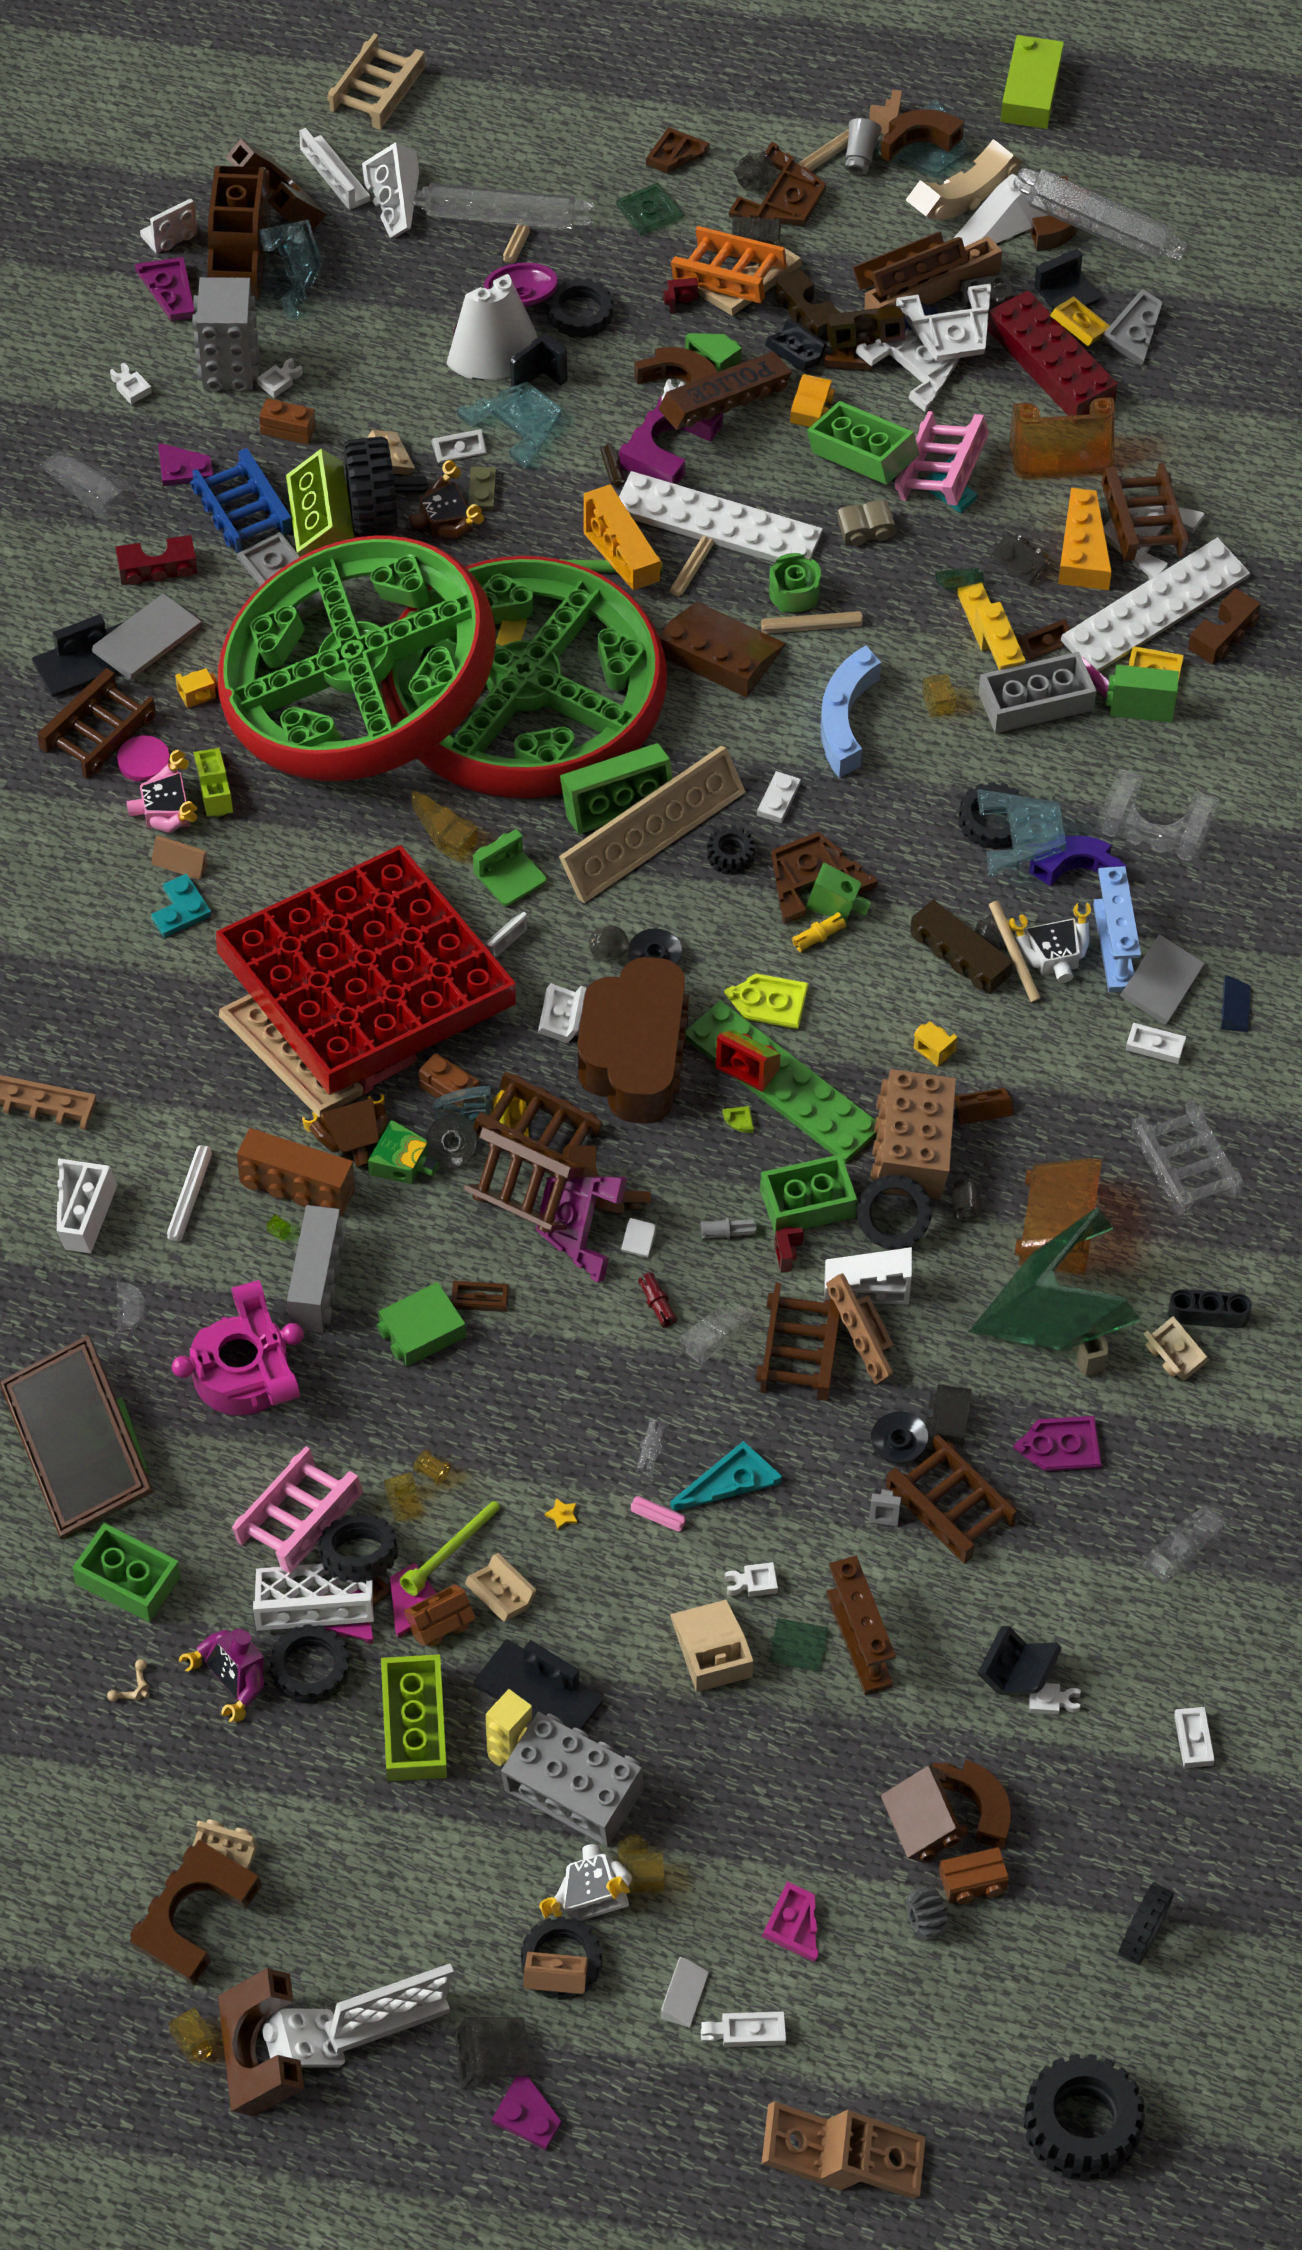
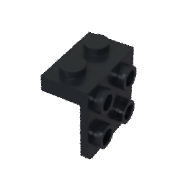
(1063, 279)
(541, 356)
(1017, 1666)

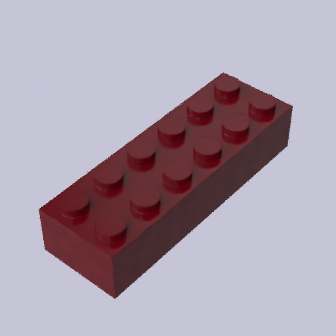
(1050, 354)

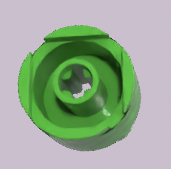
(794, 583)

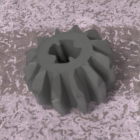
(927, 1913)

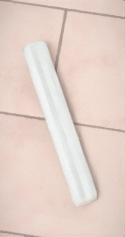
(189, 1193)

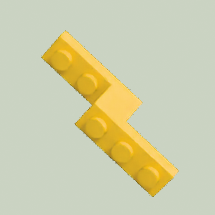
(990, 626)

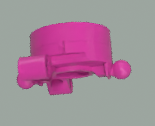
(250, 1387)

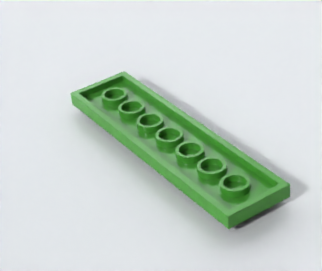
(794, 1089)

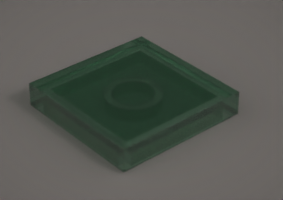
(649, 209)

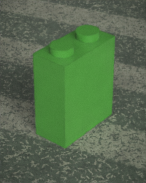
(1143, 693)
(421, 1324)

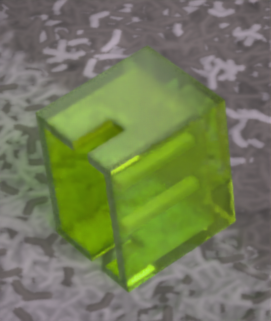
(278, 1227)

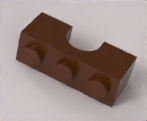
(1214, 640)

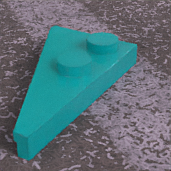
(733, 1475)

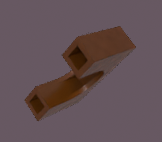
(287, 195)
(201, 1870)
(242, 2013)

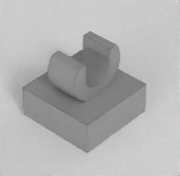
(884, 1508)

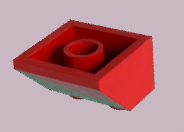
(746, 1059)

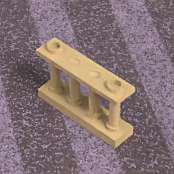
(390, 96)

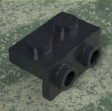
(797, 345)

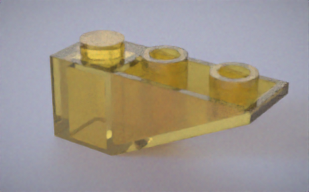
(447, 830)

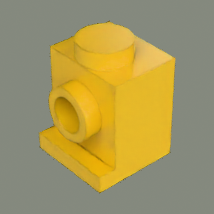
(196, 687)
(934, 1043)

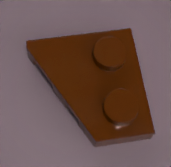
(675, 150)
(848, 358)

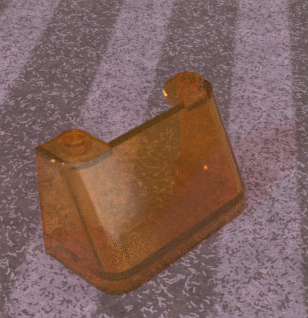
(1062, 443)
(1057, 1199)

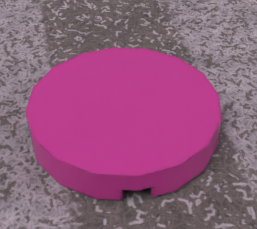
(142, 758)

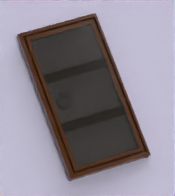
(76, 1437)

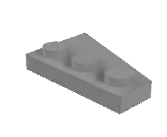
(1134, 327)

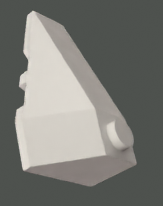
(391, 178)
(1000, 216)

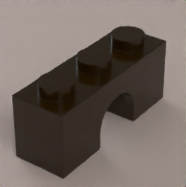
(794, 293)
(882, 323)

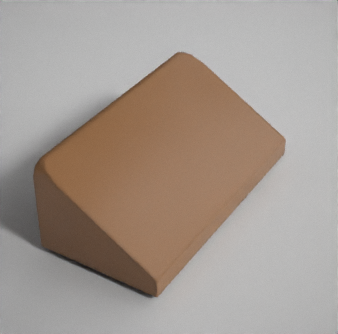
(179, 857)
(555, 1972)

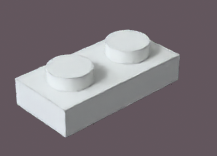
(778, 797)
(1155, 1043)
(1194, 1737)

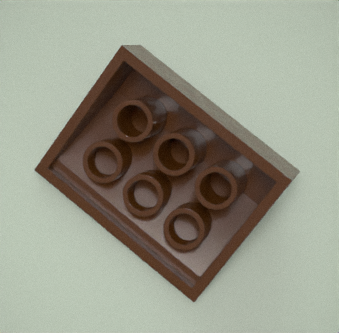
(719, 648)

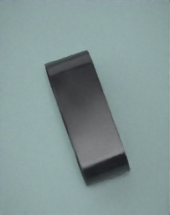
(1221, 1302)

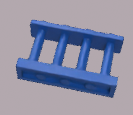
(256, 484)

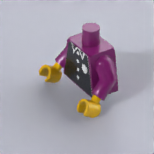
(235, 1664)

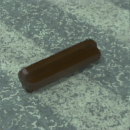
(612, 465)

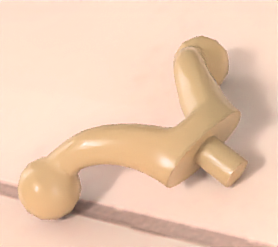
(141, 1690)

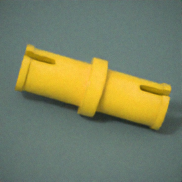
(819, 932)

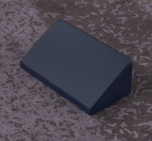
(1235, 1005)

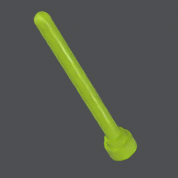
(414, 1580)

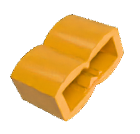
(811, 400)

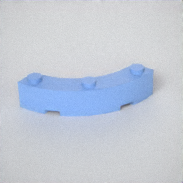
(845, 686)

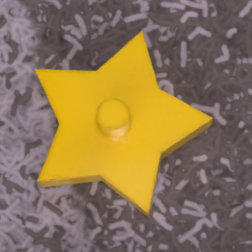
(562, 1514)

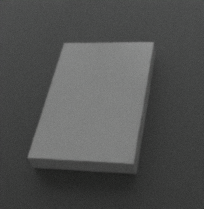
(1162, 979)

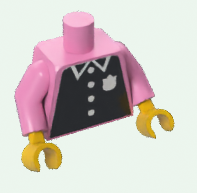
(164, 798)

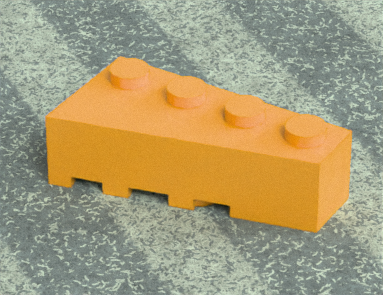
(619, 538)
(1084, 546)

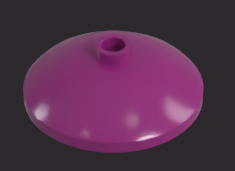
(532, 281)

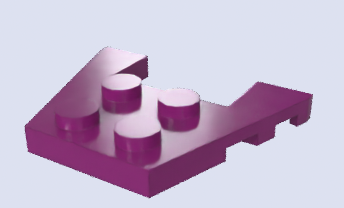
(577, 1211)

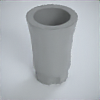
(861, 145)

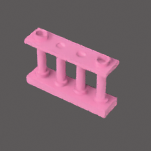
(958, 470)
(308, 1531)

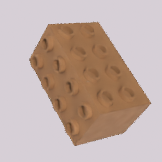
(914, 1130)

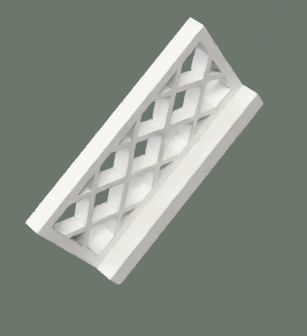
(314, 1607)
(390, 2009)

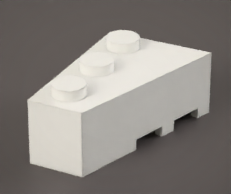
(83, 1202)
(880, 1275)

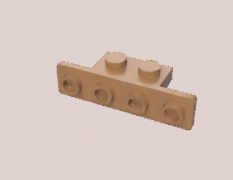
(864, 1327)

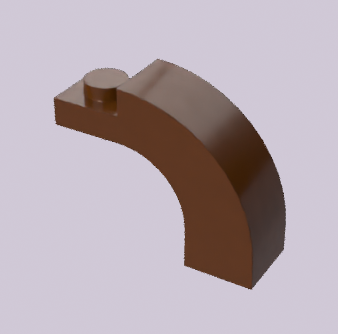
(922, 126)
(1051, 232)
(673, 363)
(587, 1157)
(988, 1796)

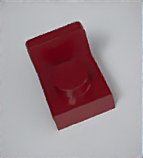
(680, 291)
(785, 1245)

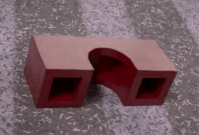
(138, 567)

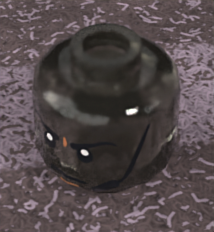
(990, 932)
(608, 943)

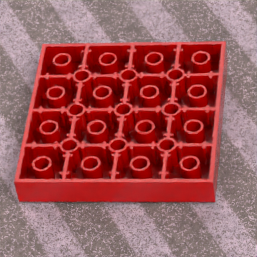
(365, 969)

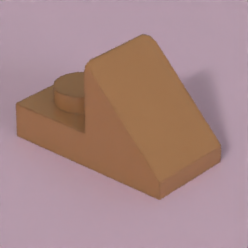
(884, 114)

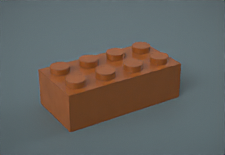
(295, 1171)

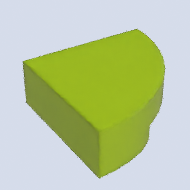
(739, 1118)

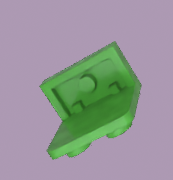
(507, 869)

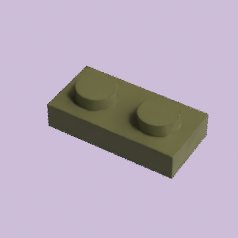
(482, 487)

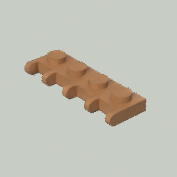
(46, 1100)

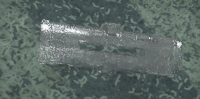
(650, 1447)

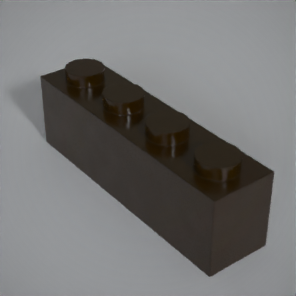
(960, 947)

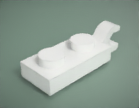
(746, 2029)

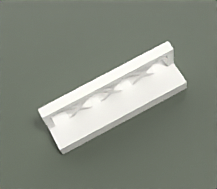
(333, 170)

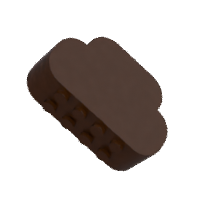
(235, 216)
(635, 1039)

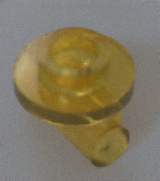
(631, 1845)

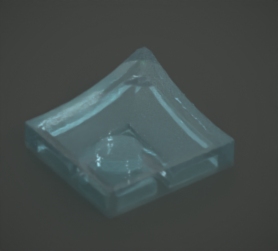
(465, 1102)

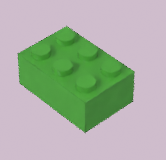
(808, 1194)
(126, 1572)

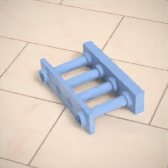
(1116, 927)

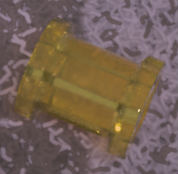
(432, 1467)

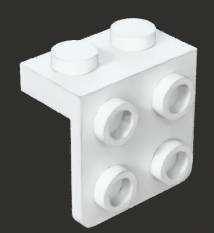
(302, 2037)

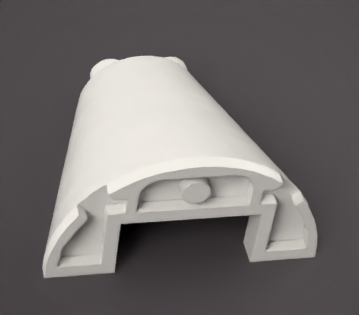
(490, 332)

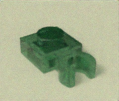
(956, 577)

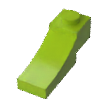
(213, 782)

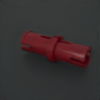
(657, 1300)

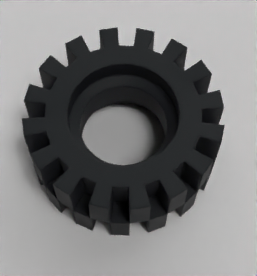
(731, 837)

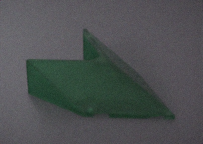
(1041, 1312)

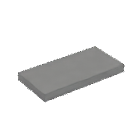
(269, 557)
(146, 636)

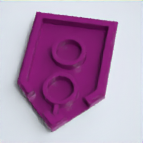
(1062, 1444)

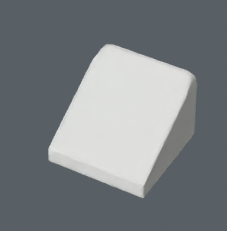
(639, 1237)

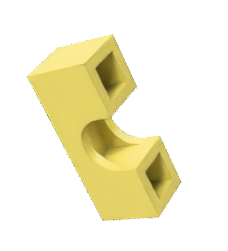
(506, 1726)

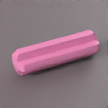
(658, 1513)

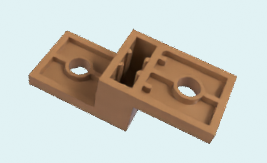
(843, 2150)

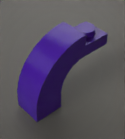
(1079, 853)

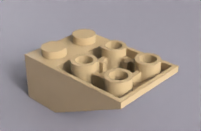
(713, 1645)

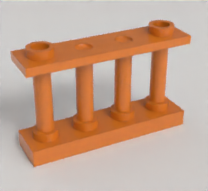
(732, 281)

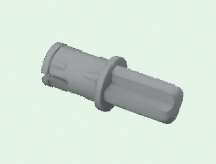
(727, 1228)

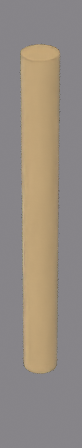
(1014, 951)

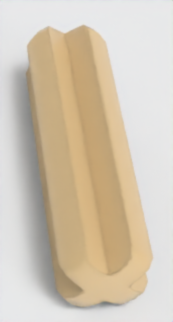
(516, 243)

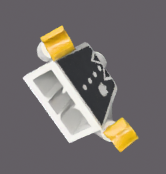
(1054, 945)
(590, 1887)

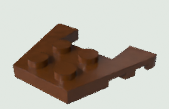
(791, 196)
(798, 866)

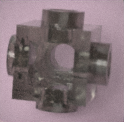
(754, 171)

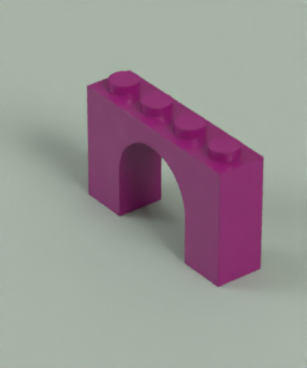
(646, 458)

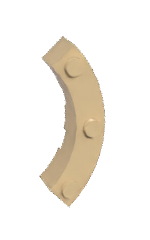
(966, 189)

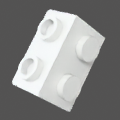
(561, 1013)

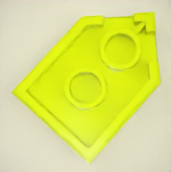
(769, 1000)

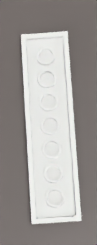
(718, 519)
(1156, 605)

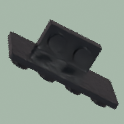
(72, 660)
(541, 1681)

